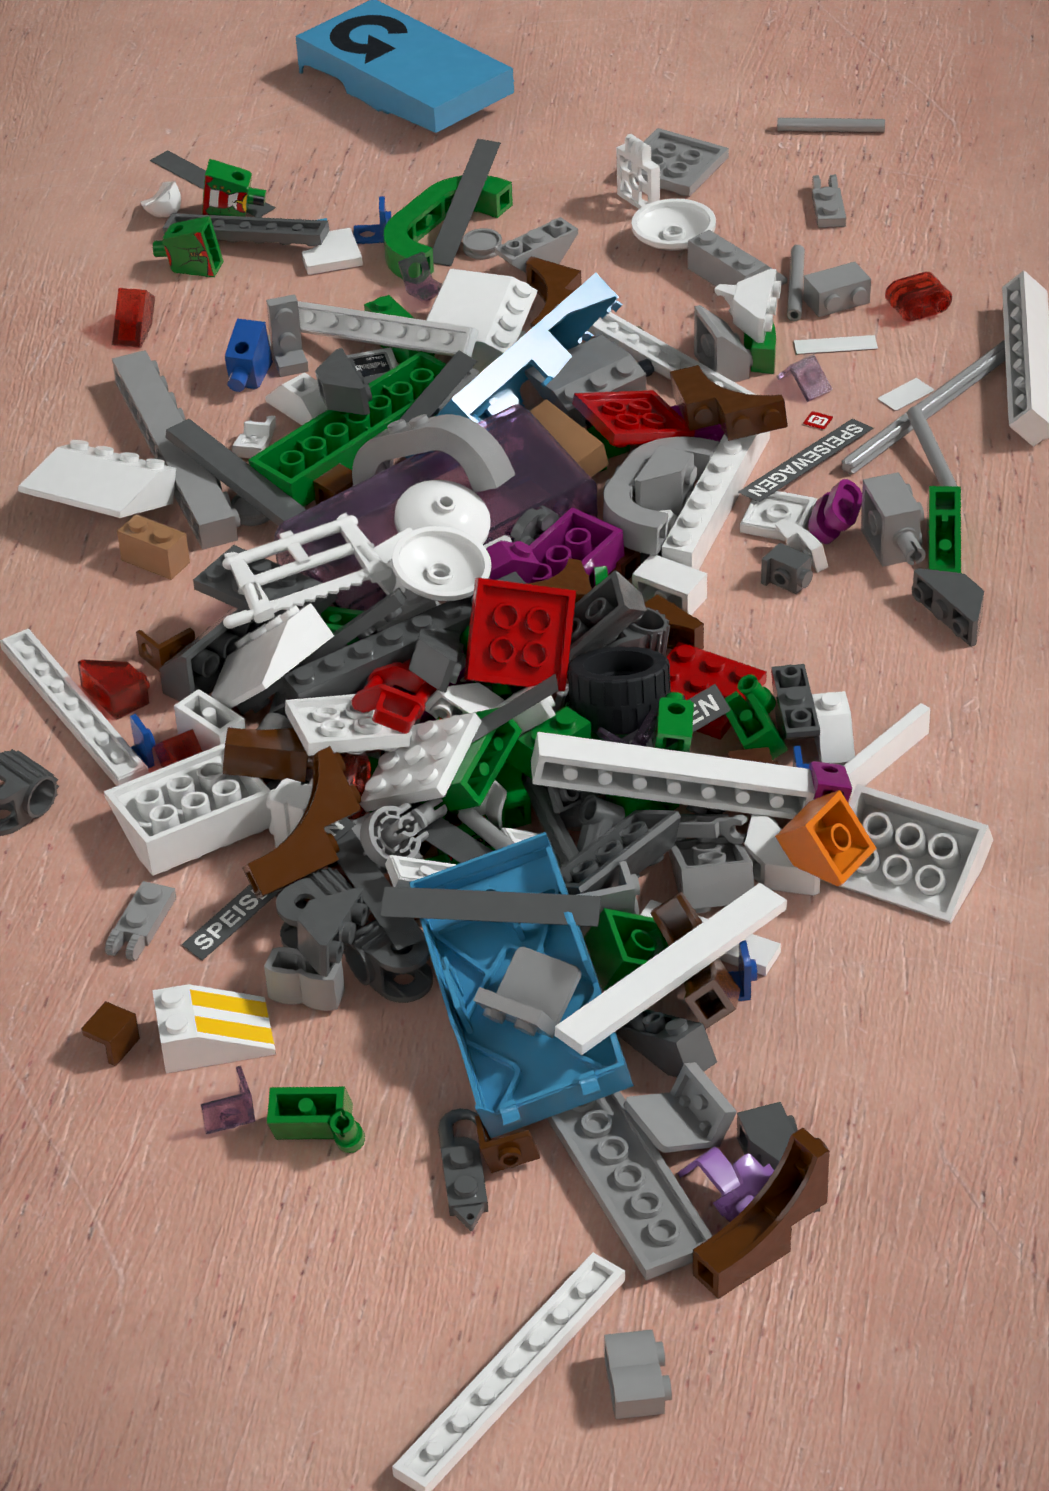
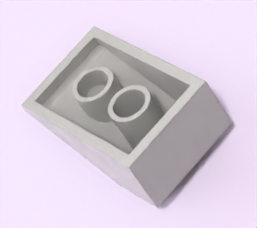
(711, 872)

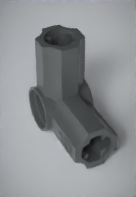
(592, 818)

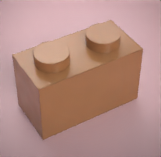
(153, 546)

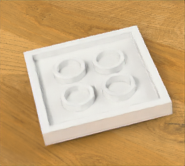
(337, 724)
(423, 768)

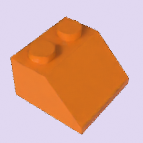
(826, 839)

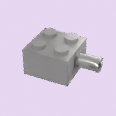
(892, 520)

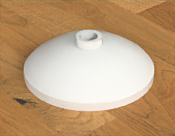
(671, 223)
(425, 506)
(440, 563)

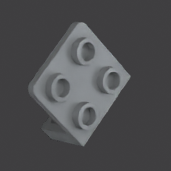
(531, 993)
(687, 1117)

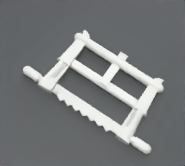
(250, 585)

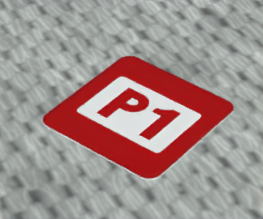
(818, 420)

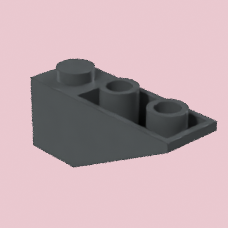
(668, 1041)
(765, 1133)

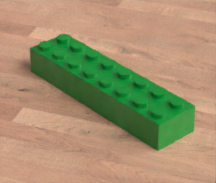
(338, 435)

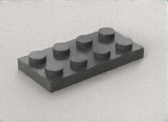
(221, 584)

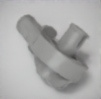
(397, 831)

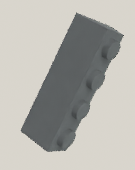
(604, 614)
(202, 659)
(636, 839)

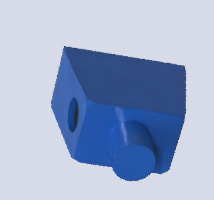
(248, 355)

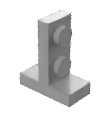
(286, 336)

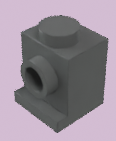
(786, 568)

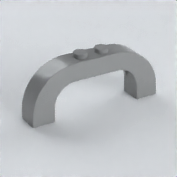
(453, 434)
(642, 527)

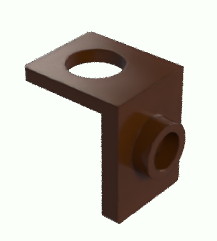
(164, 651)
(508, 1150)

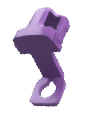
(736, 1182)

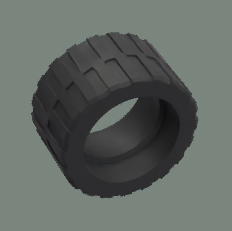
(618, 686)

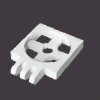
(640, 157)

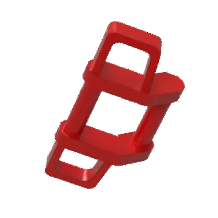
(383, 698)

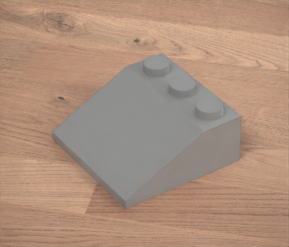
(594, 367)

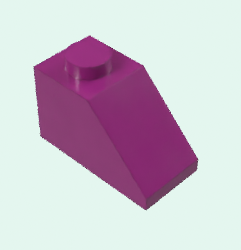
(512, 557)

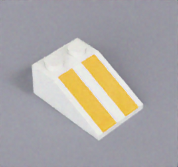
(210, 1026)

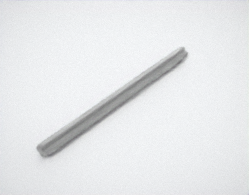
(929, 406)

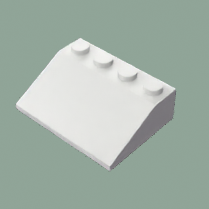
(488, 303)
(102, 480)
(269, 654)
(188, 810)
(922, 854)

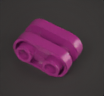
(835, 511)

